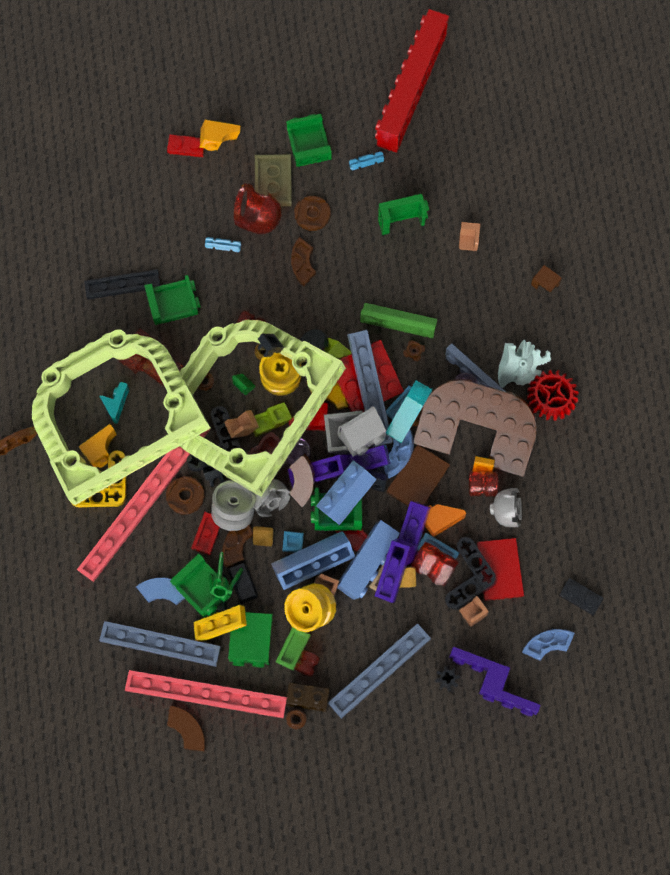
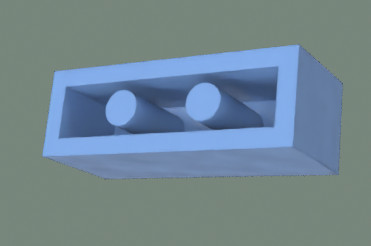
(346, 492)

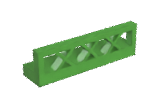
(398, 320)

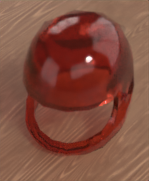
(261, 211)

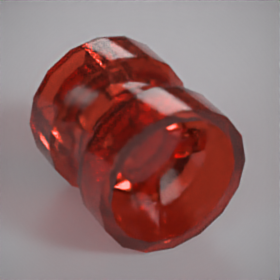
(307, 663)

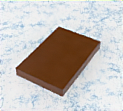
(418, 477)

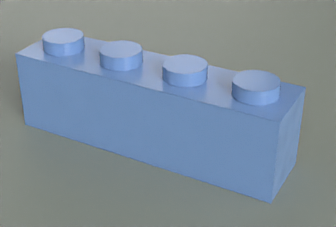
(313, 560)
(367, 560)

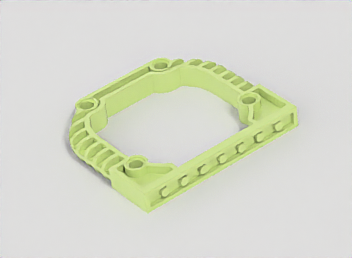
(322, 374)
(183, 423)

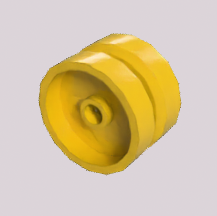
(278, 374)
(310, 607)

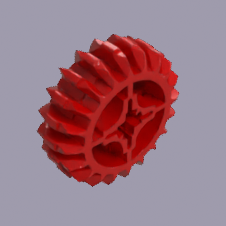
(559, 398)

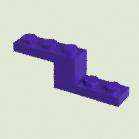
(336, 465)
(402, 551)
(494, 681)

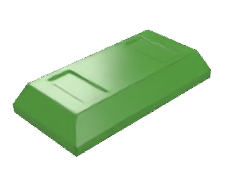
(293, 648)

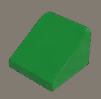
(243, 383)

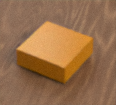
(483, 465)

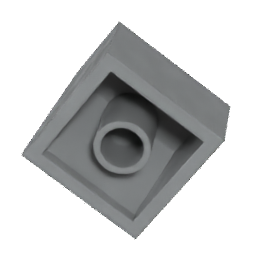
(333, 428)
(363, 432)

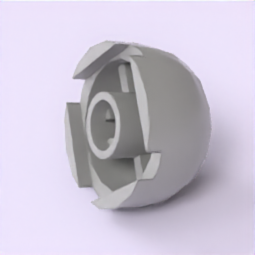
(274, 496)
(507, 508)

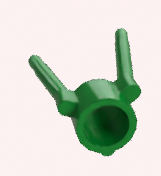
(220, 586)

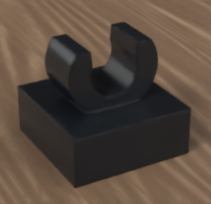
(270, 344)
(211, 473)
(381, 479)

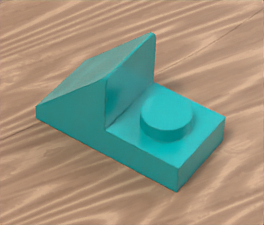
(115, 406)

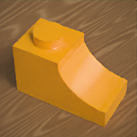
(215, 133)
(97, 446)

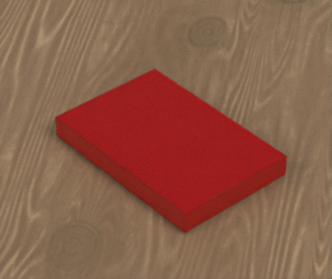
(504, 561)

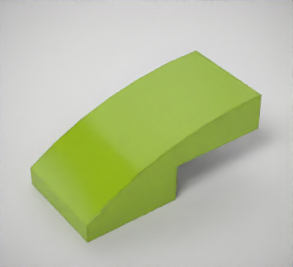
(272, 418)

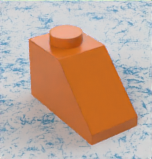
(442, 518)

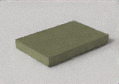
(274, 177)

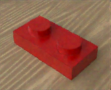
(184, 146)
(206, 535)

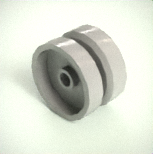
(232, 506)

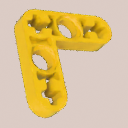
(112, 489)

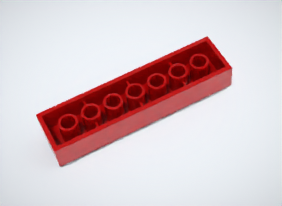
(412, 80)

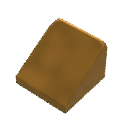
(263, 536)
(409, 577)

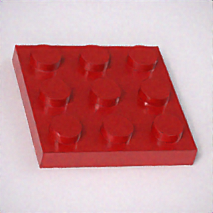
(386, 374)

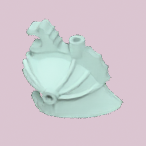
(520, 365)

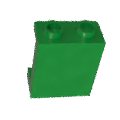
(308, 140)
(401, 210)
(172, 301)
(325, 523)
(195, 587)
(252, 641)

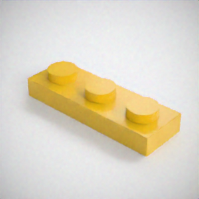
(220, 623)

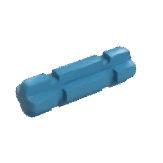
(366, 160)
(223, 244)

